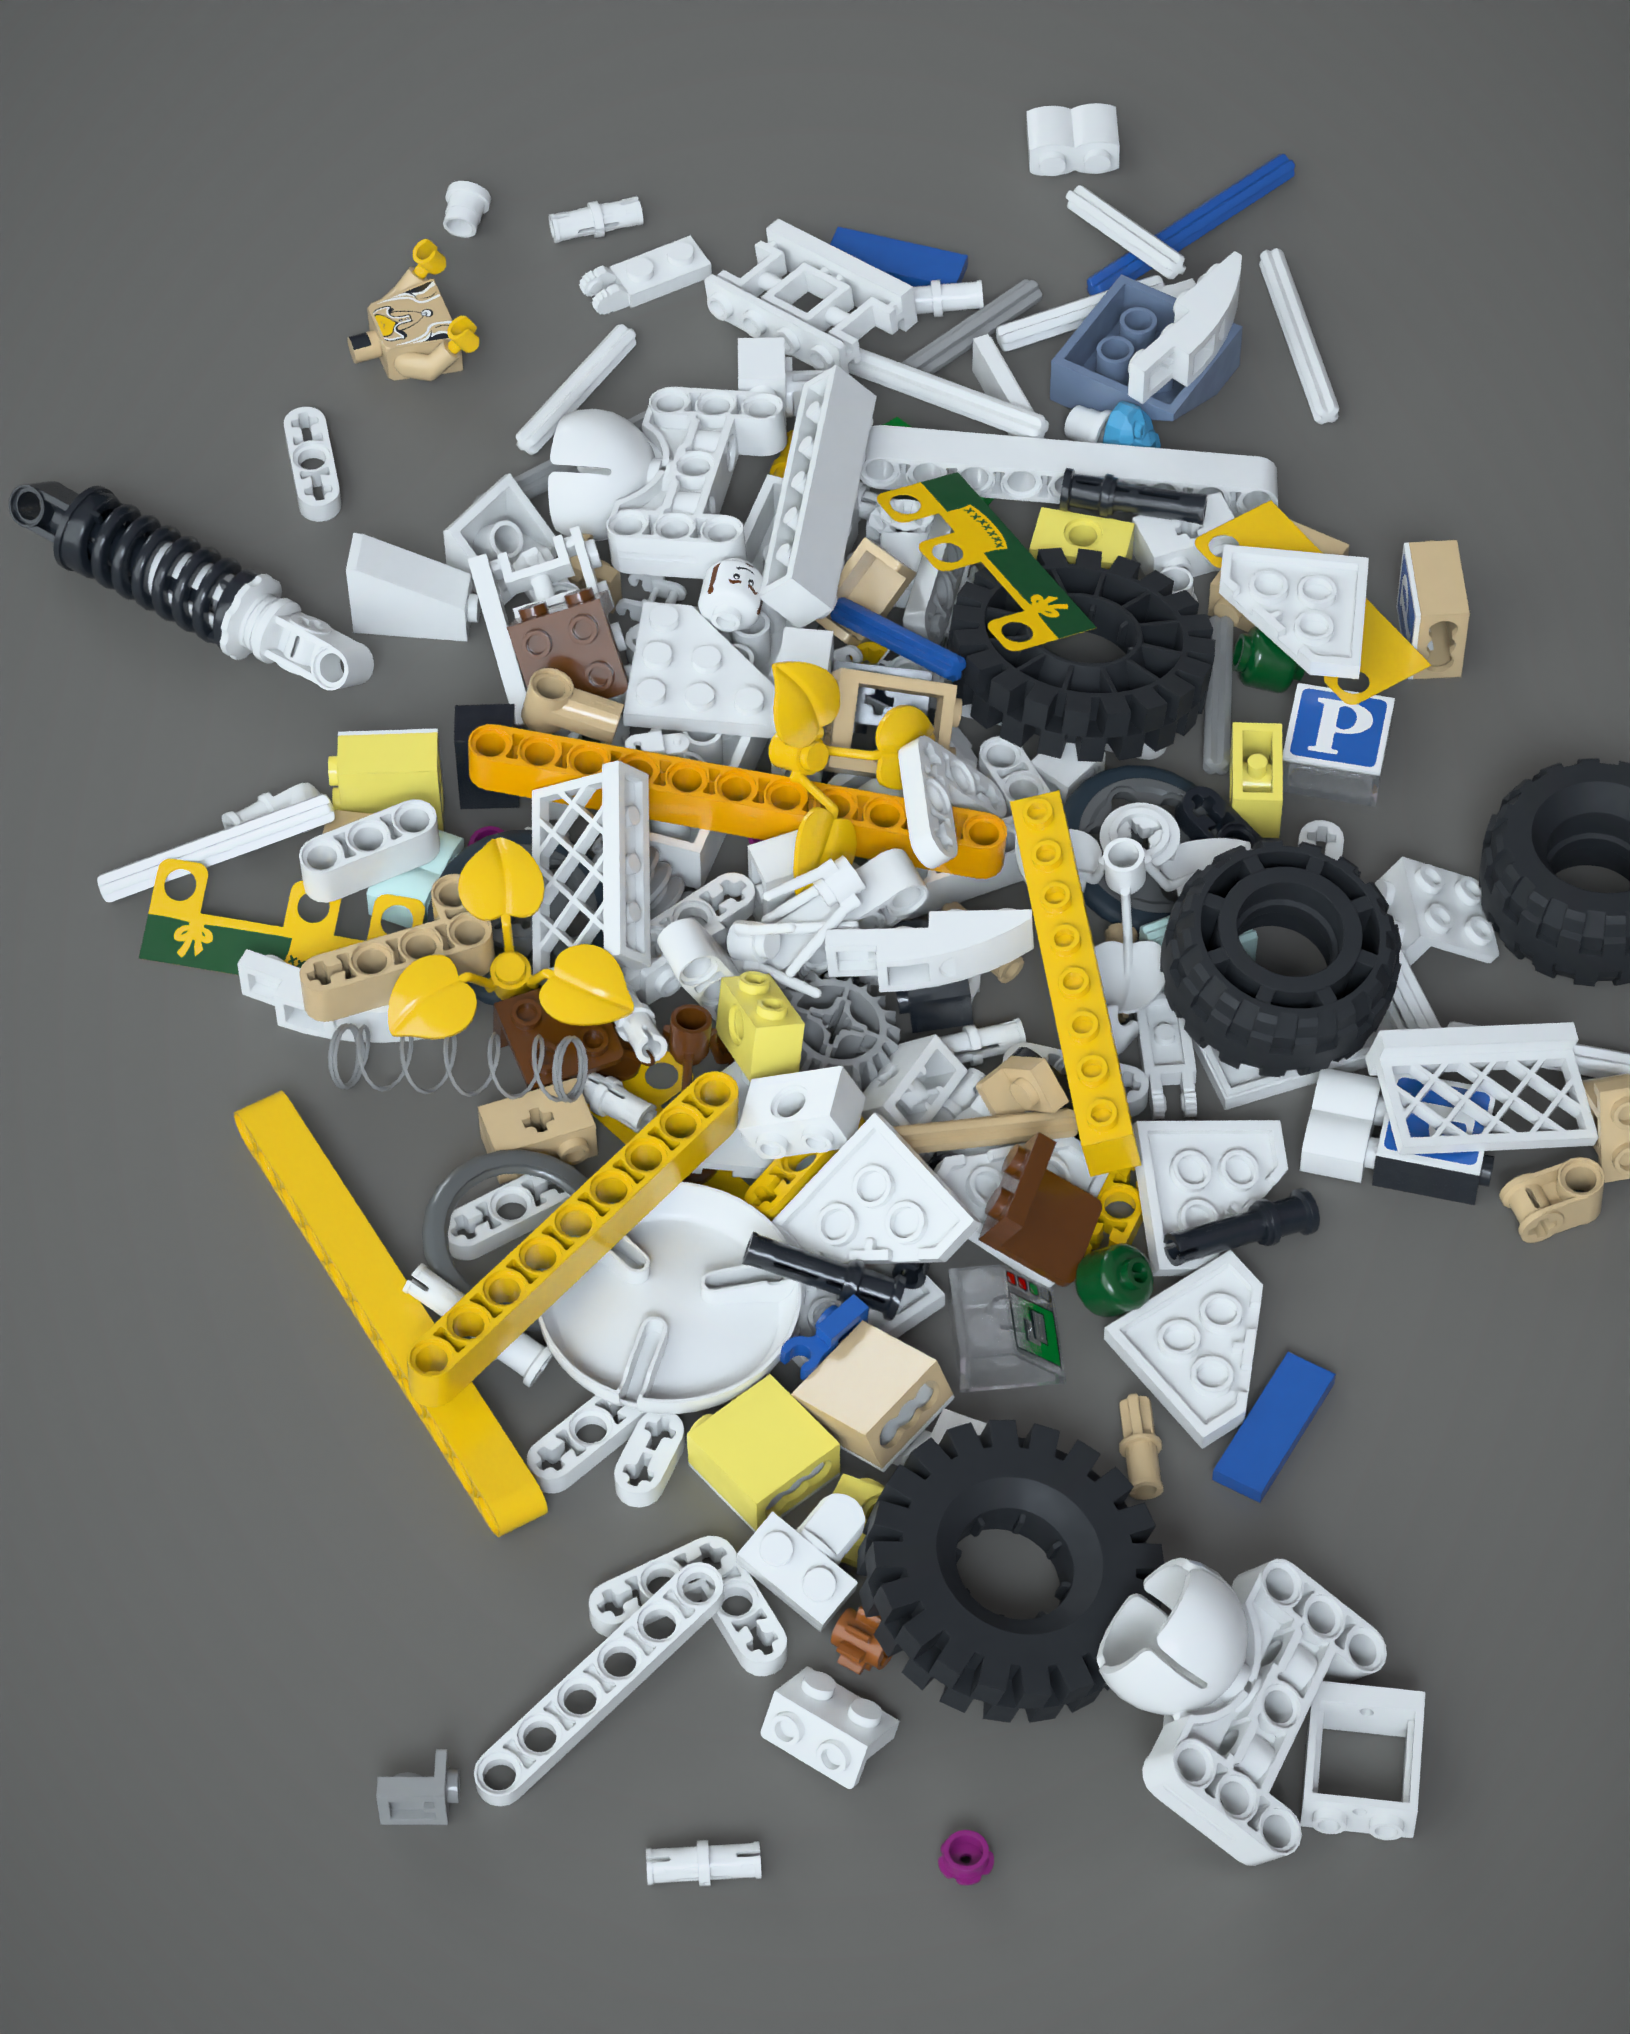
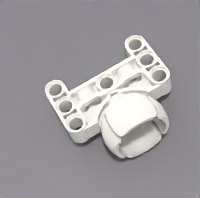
(664, 487)
(1218, 1671)

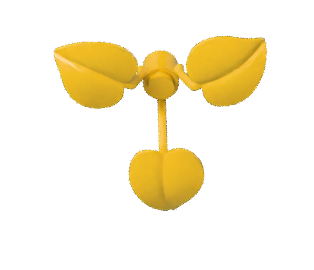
(803, 704)
(504, 883)

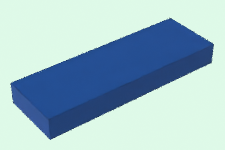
(901, 259)
(1273, 1427)

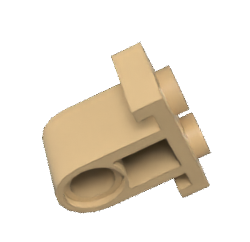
(1611, 1114)

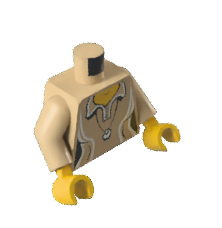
(413, 326)

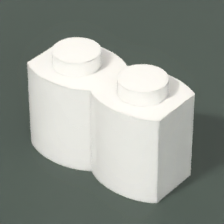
(1072, 139)
(1342, 1125)

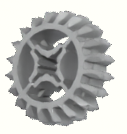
(862, 1028)

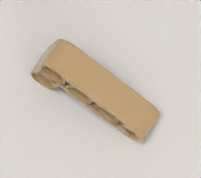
(366, 972)

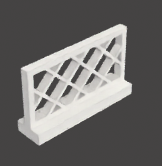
(621, 867)
(1468, 1053)

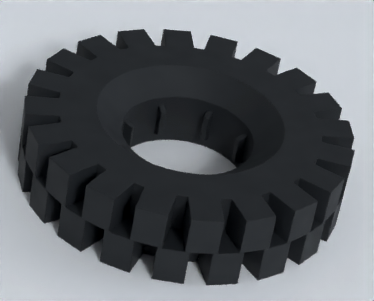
(1063, 701)
(1021, 1488)

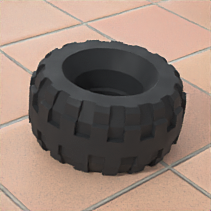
(1542, 828)
(1269, 1016)

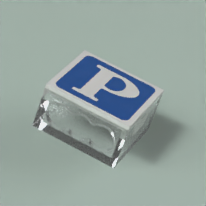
(1336, 746)

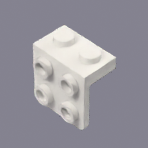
(1437, 911)

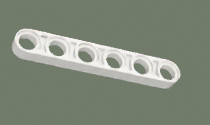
(593, 1677)

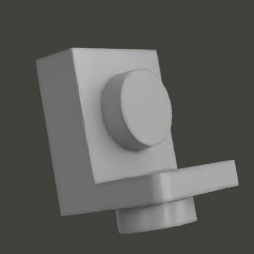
(419, 1799)

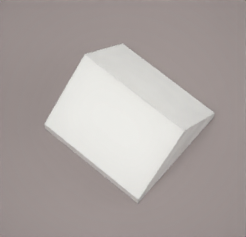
(497, 524)

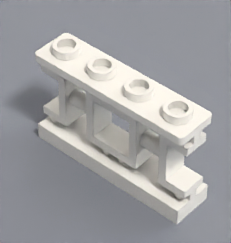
(825, 273)
(540, 579)

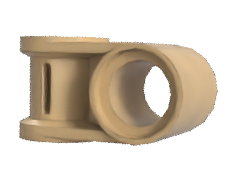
(1547, 1202)

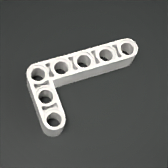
(1017, 779)
(890, 896)

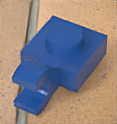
(831, 1329)

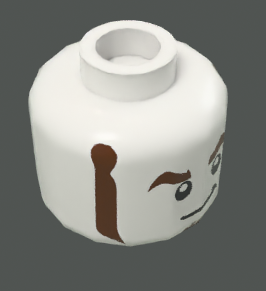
(731, 594)

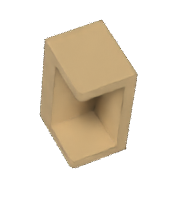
(871, 580)

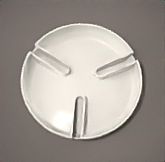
(673, 1310)

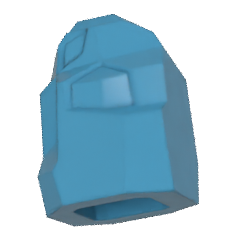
(1130, 427)

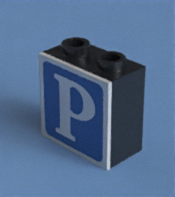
(1435, 1175)

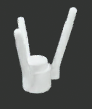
(834, 883)
(761, 941)

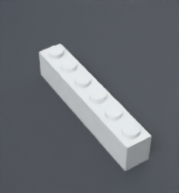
(818, 497)

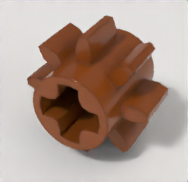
(856, 1641)

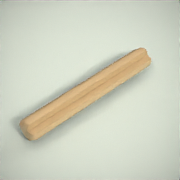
(988, 1130)

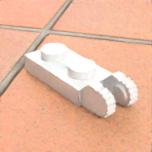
(646, 276)
(1166, 1056)

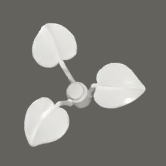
(1132, 969)

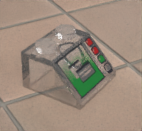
(1003, 1329)

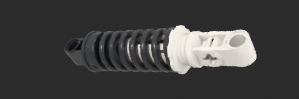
(187, 583)

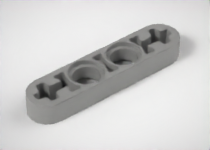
(934, 589)

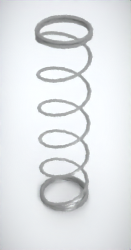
(362, 1055)

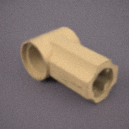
(556, 704)

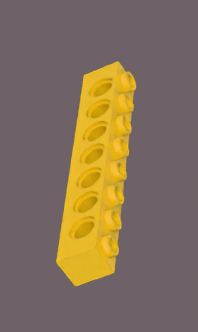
(1075, 984)

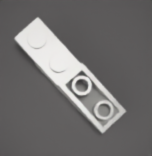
(1195, 337)
(949, 951)
(279, 984)

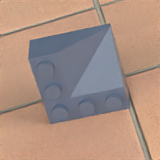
(1096, 358)

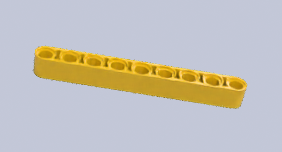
(667, 1147)

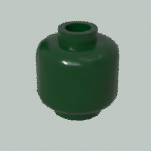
(1263, 663)
(1114, 1280)

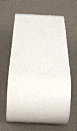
(369, 850)

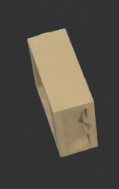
(840, 730)

